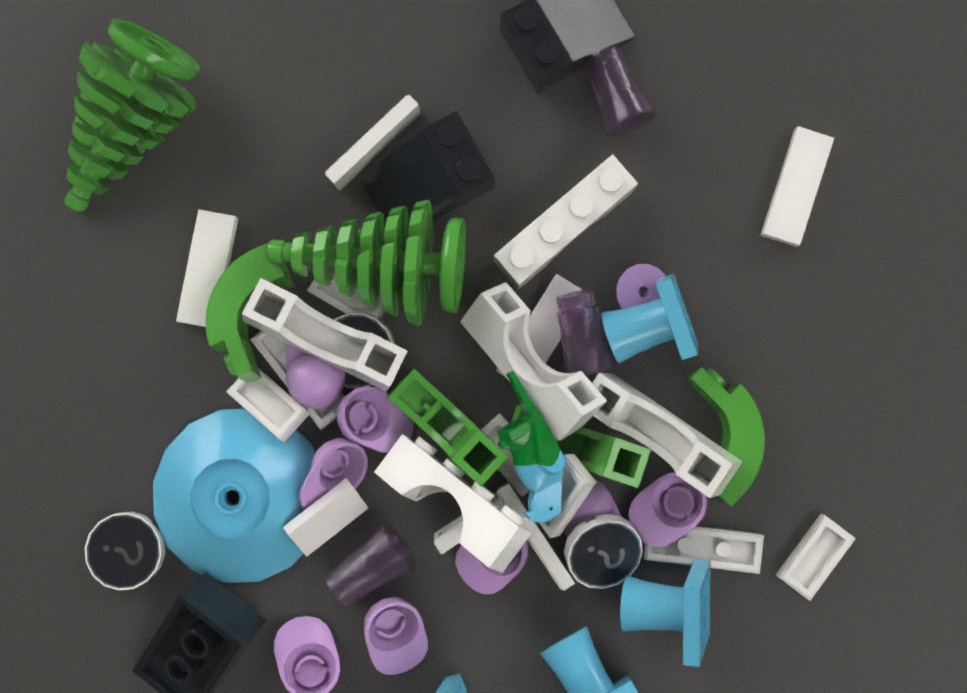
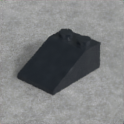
(561, 35)
(432, 165)
(199, 639)

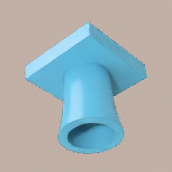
(651, 324)
(671, 608)
(580, 667)

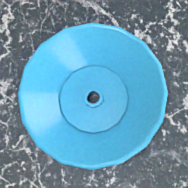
(193, 486)

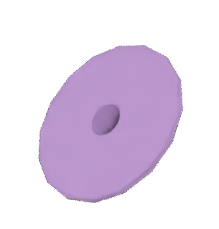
(638, 285)

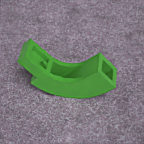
(226, 303)
(740, 424)
(448, 427)
(603, 454)

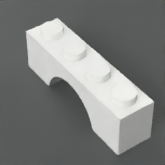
(565, 221)
(500, 327)
(341, 346)
(683, 447)
(487, 530)

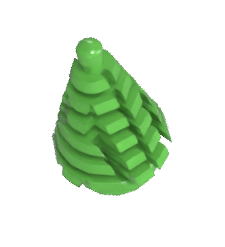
(124, 106)
(384, 259)

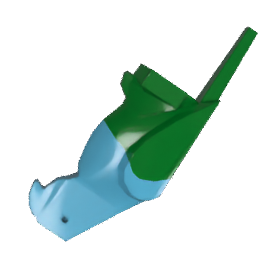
(534, 456)

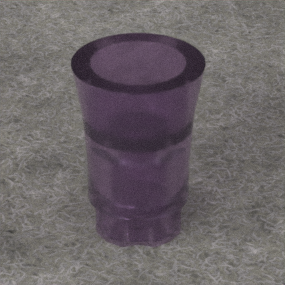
(618, 93)
(583, 334)
(370, 566)

